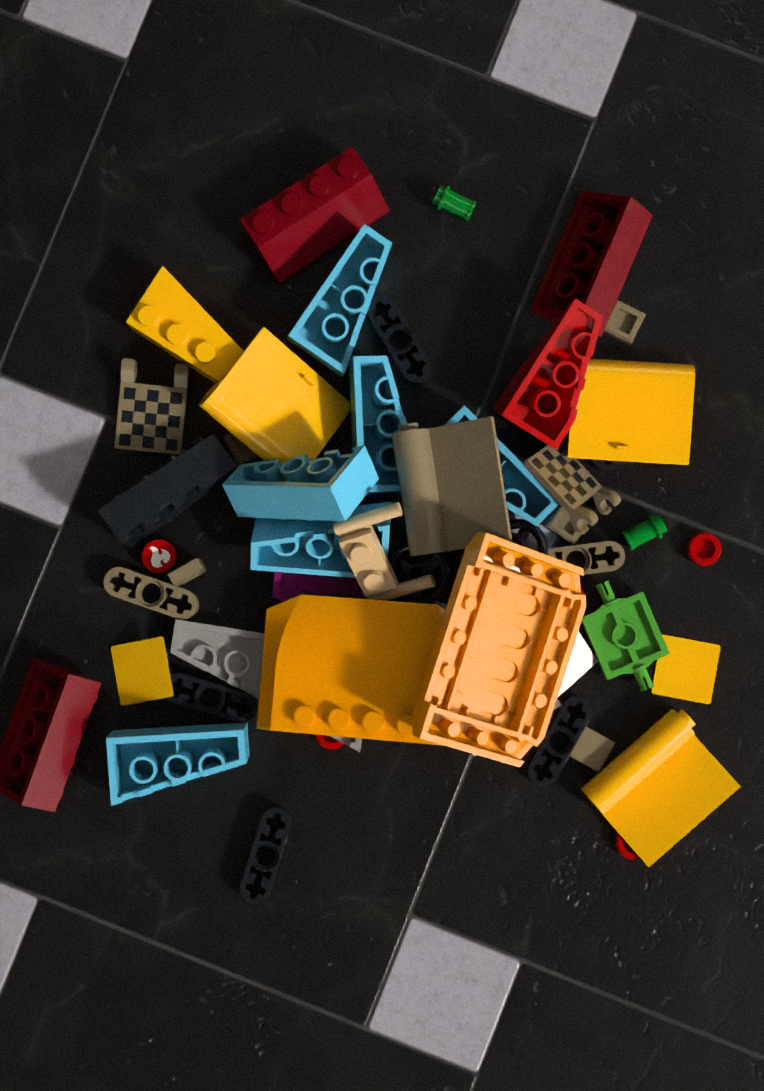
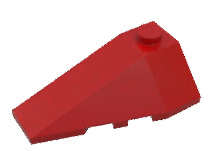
(549, 383)

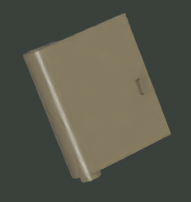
(450, 484)

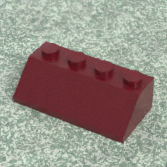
(315, 215)
(593, 255)
(45, 734)

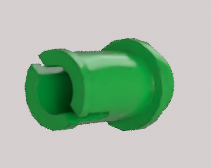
(454, 202)
(644, 531)

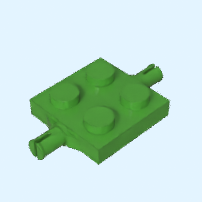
(624, 636)

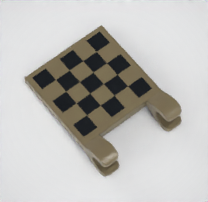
(151, 415)
(570, 485)

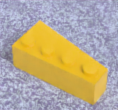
(183, 328)

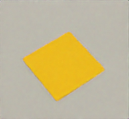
(687, 670)
(142, 671)

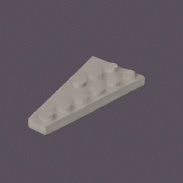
(229, 655)

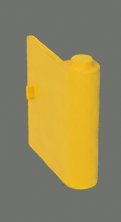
(276, 402)
(634, 412)
(660, 787)

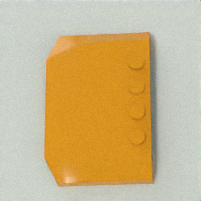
(500, 651)
(345, 666)

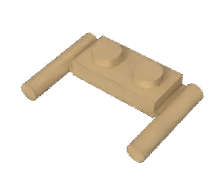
(369, 559)

